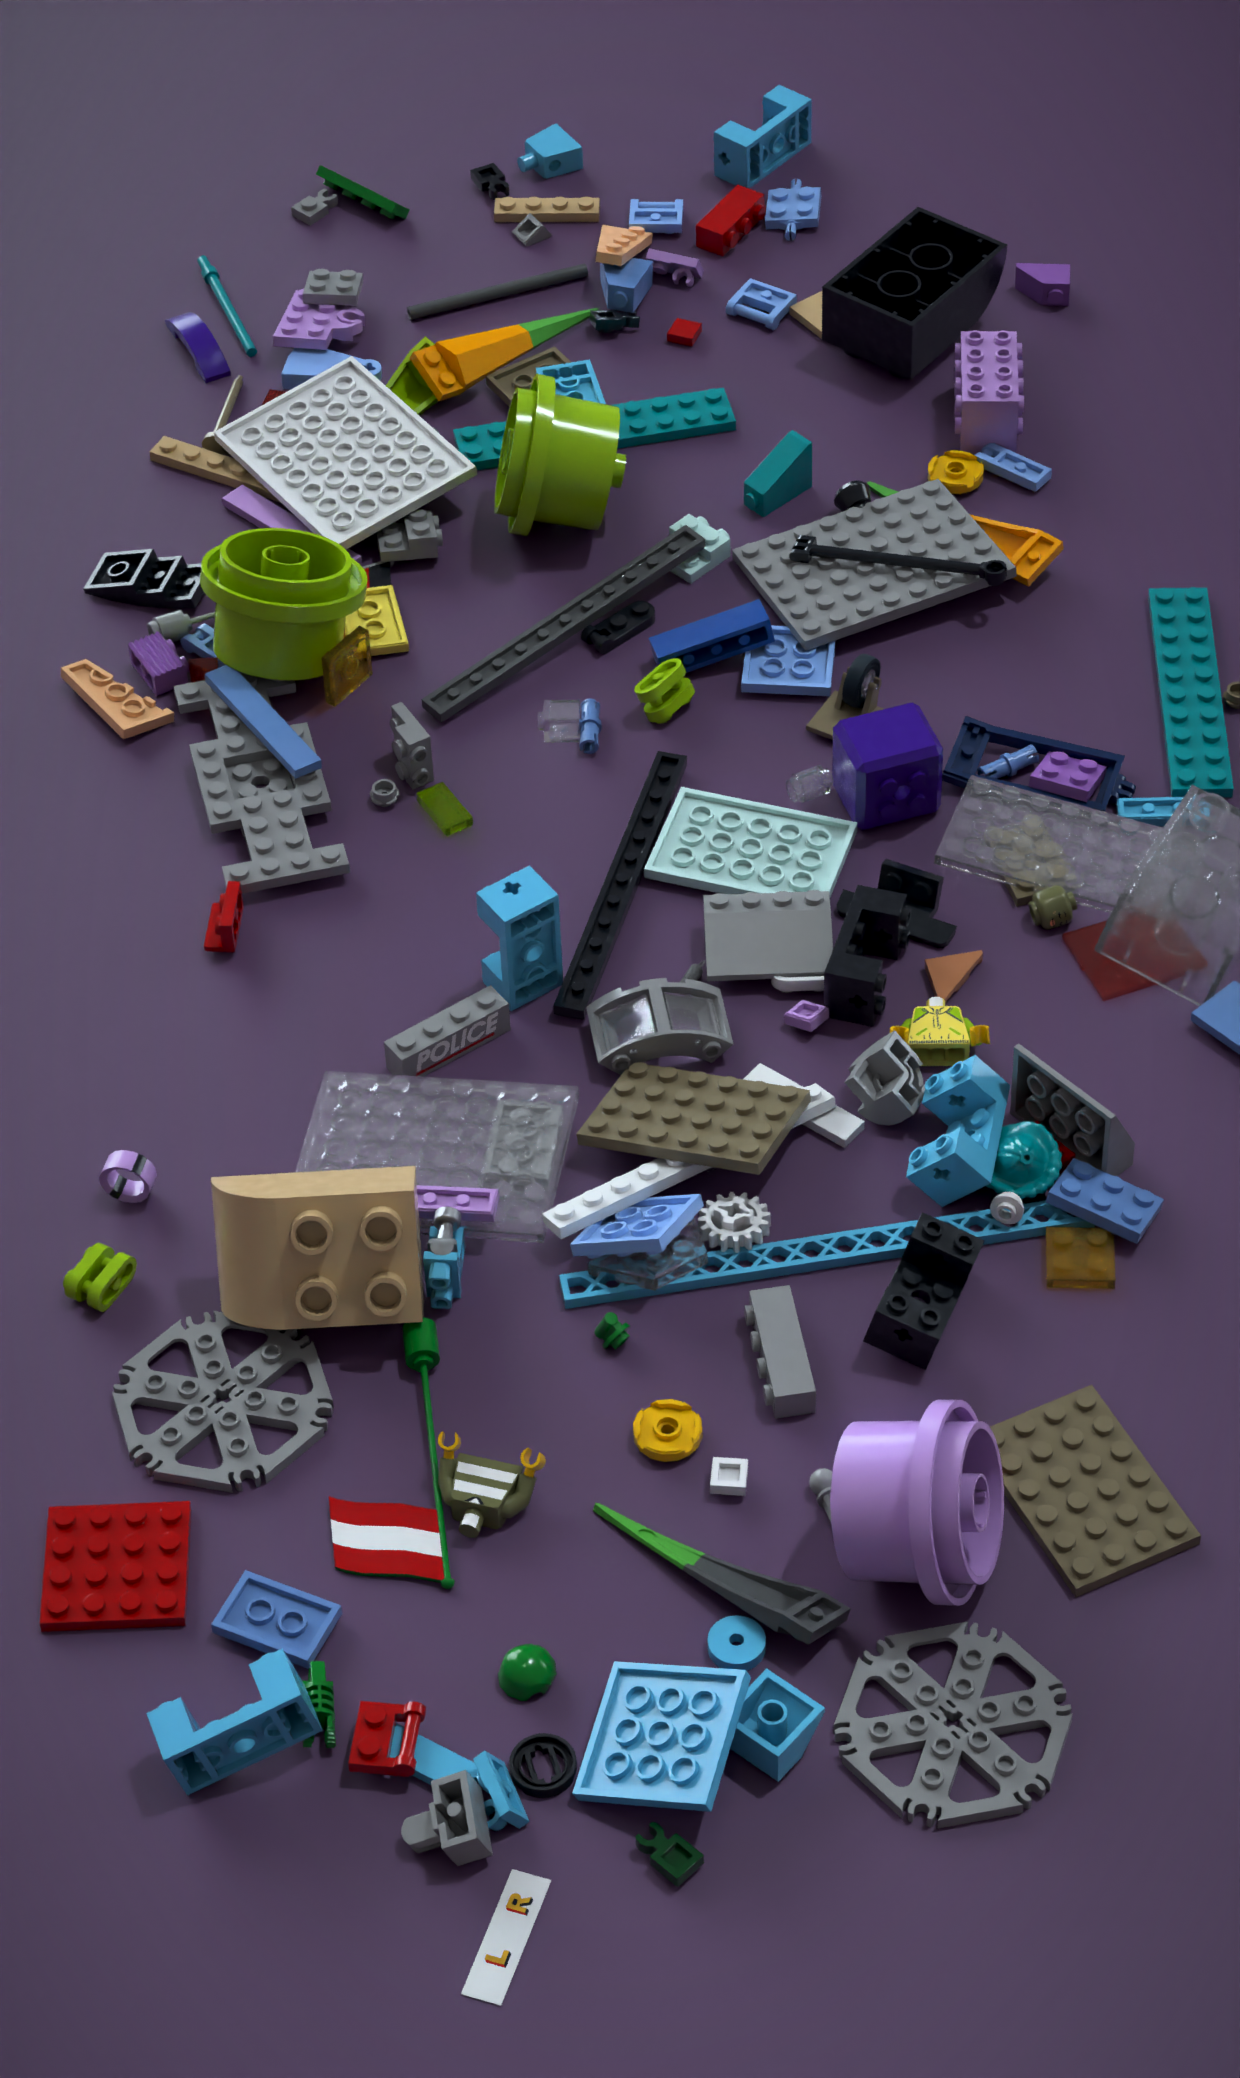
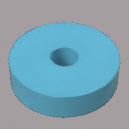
(732, 1630)

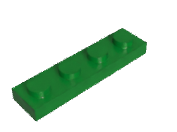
(370, 198)

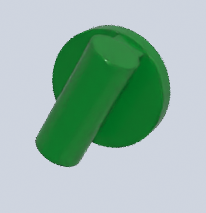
(612, 1331)

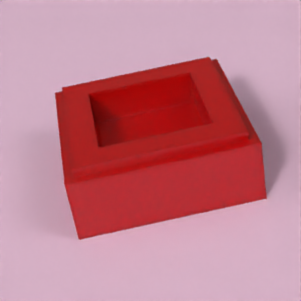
(684, 332)

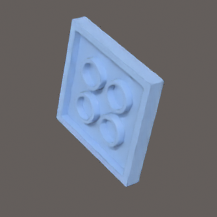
(788, 668)
(639, 1228)

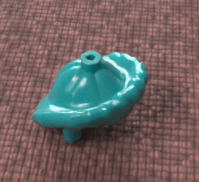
(1026, 1160)

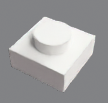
(729, 1476)

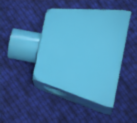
(551, 153)

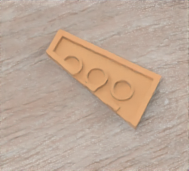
(621, 244)

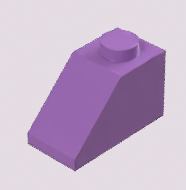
(1044, 282)

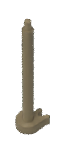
(209, 440)

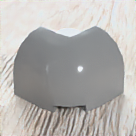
(887, 1081)

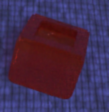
(200, 666)

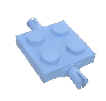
(793, 208)

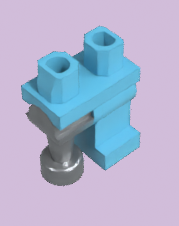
(444, 1258)

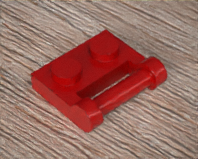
(375, 1735)

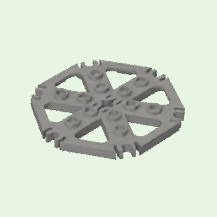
(229, 1421)
(945, 1746)

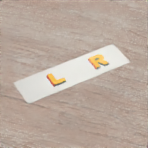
(506, 1937)

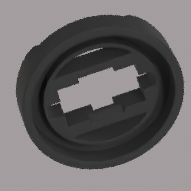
(549, 1745)

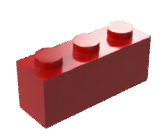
(730, 220)

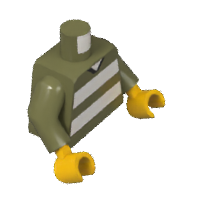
(484, 1489)

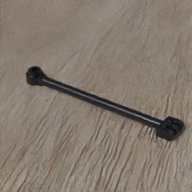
(806, 546)

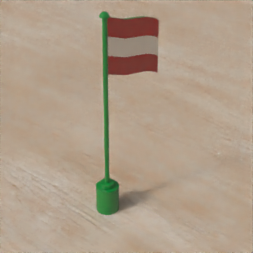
(398, 1536)

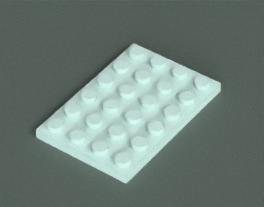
(748, 846)

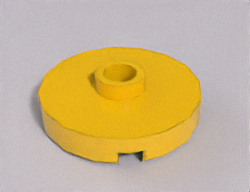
(957, 471)
(667, 1417)

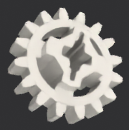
(734, 1222)

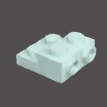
(714, 553)

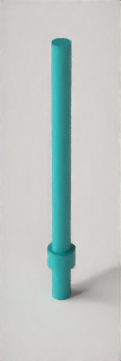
(212, 277)

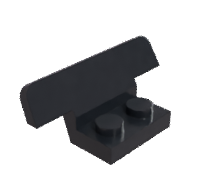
(923, 898)

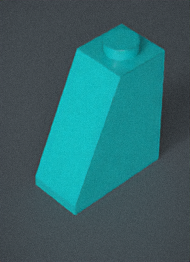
(780, 475)

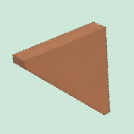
(951, 972)

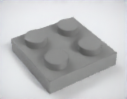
(332, 287)

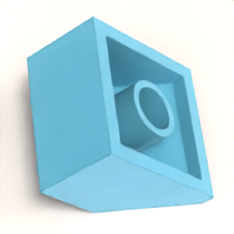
(775, 1725)

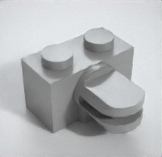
(454, 1821)

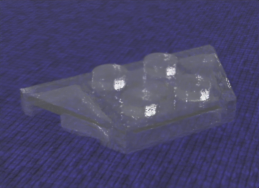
(652, 1272)

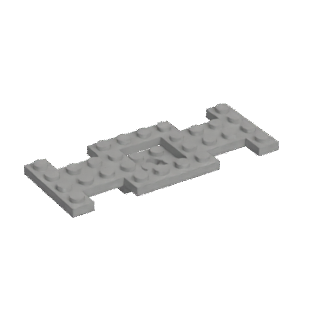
(267, 816)

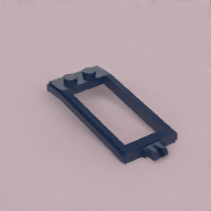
(976, 734)

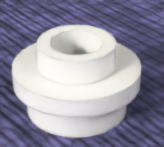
(1011, 1202)

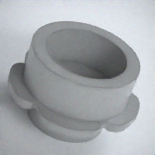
(384, 792)

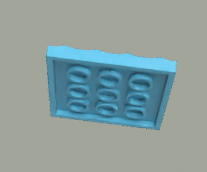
(662, 1736)

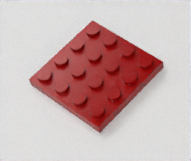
(116, 1566)

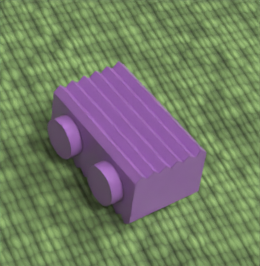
(158, 663)

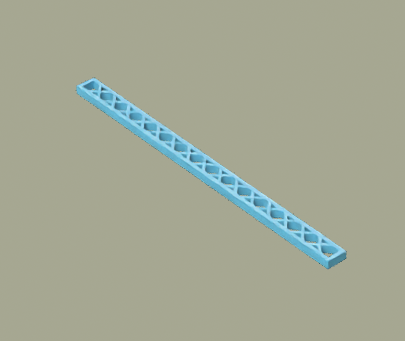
(824, 1244)

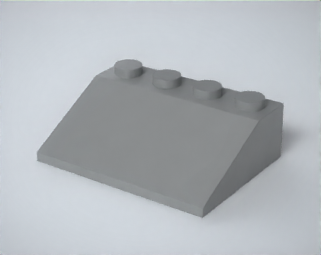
(767, 935)
(1069, 1114)

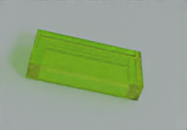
(444, 808)

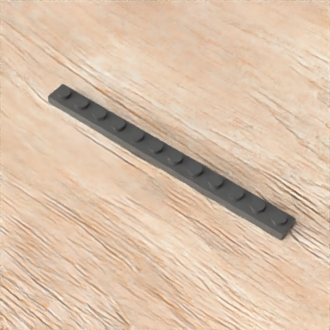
(562, 623)

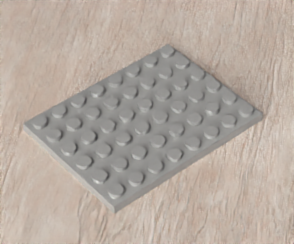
(844, 597)

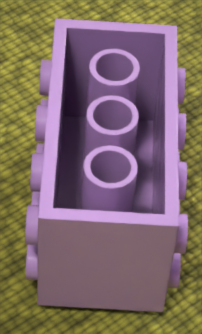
(988, 389)

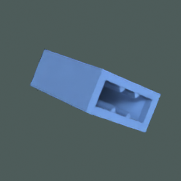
(626, 284)

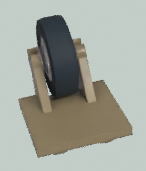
(855, 696)

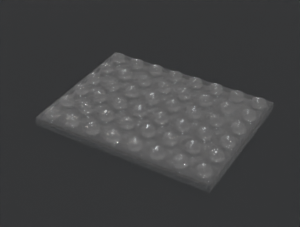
(454, 1135)

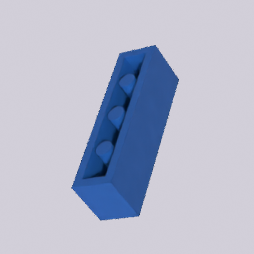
(715, 637)

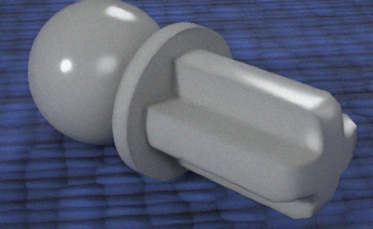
(821, 1485)

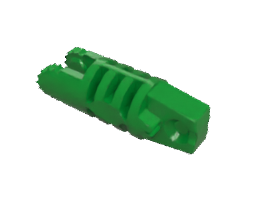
(322, 1698)

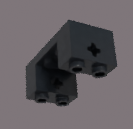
(871, 927)
(930, 1269)

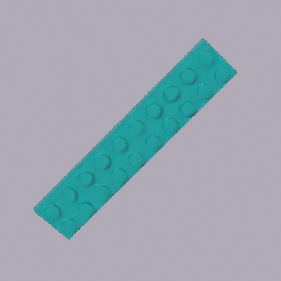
(640, 424)
(1190, 691)

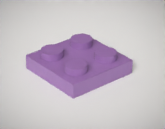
(1067, 776)

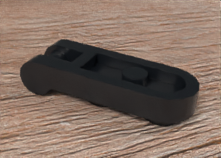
(620, 627)

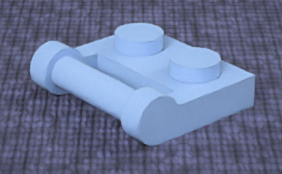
(657, 216)
(762, 297)

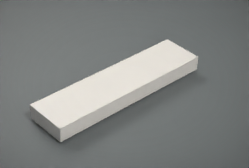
(835, 1124)

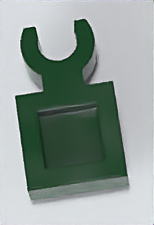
(672, 1857)

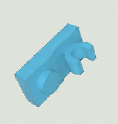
(505, 1801)

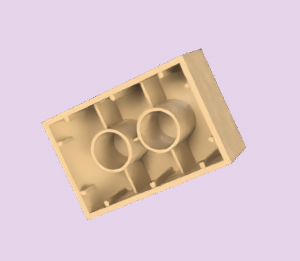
(319, 1248)

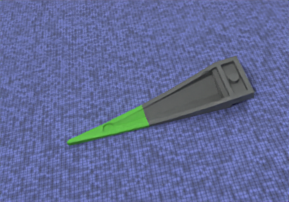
(775, 1602)

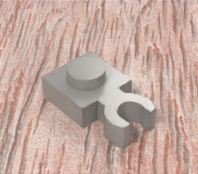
(313, 209)

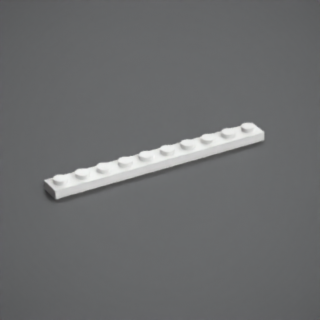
(646, 1181)

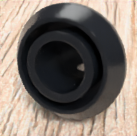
(852, 495)

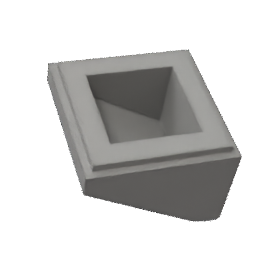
(531, 231)

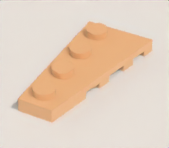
(114, 701)

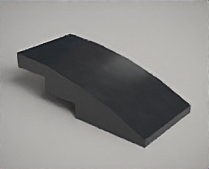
(146, 580)

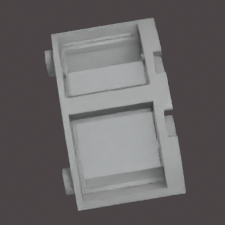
(659, 1022)

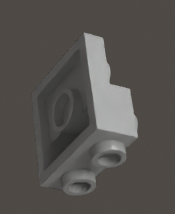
(413, 539)
(411, 747)

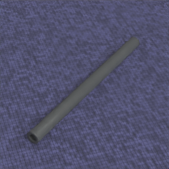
(497, 291)

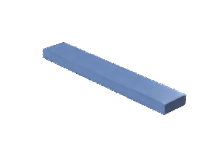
(263, 721)

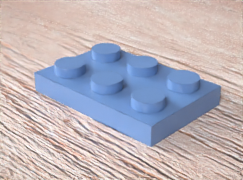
(1105, 1200)
(276, 1617)

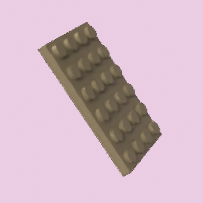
(694, 1117)
(1088, 1492)

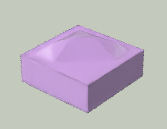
(806, 1015)

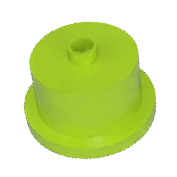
(557, 459)
(280, 600)

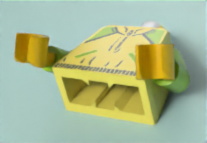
(941, 1033)

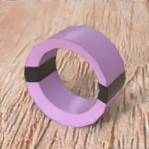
(123, 1188)

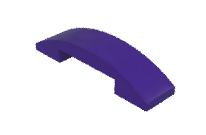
(201, 345)

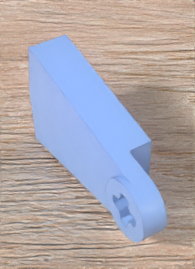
(306, 363)

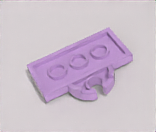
(316, 324)

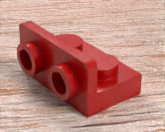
(225, 920)

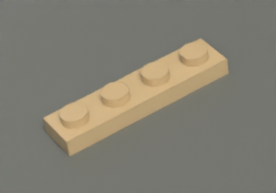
(547, 209)

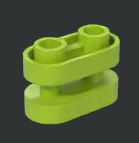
(664, 690)
(99, 1276)

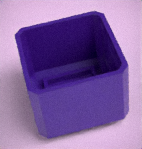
(887, 766)

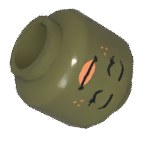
(1052, 907)

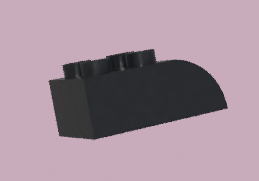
(912, 292)

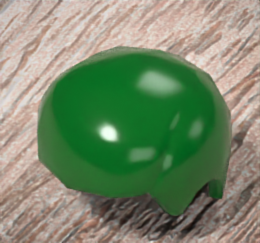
(526, 1671)

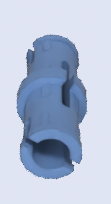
(589, 726)
(1010, 763)

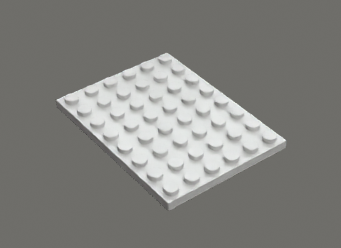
(345, 454)

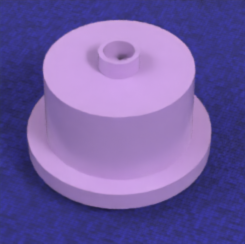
(920, 1502)

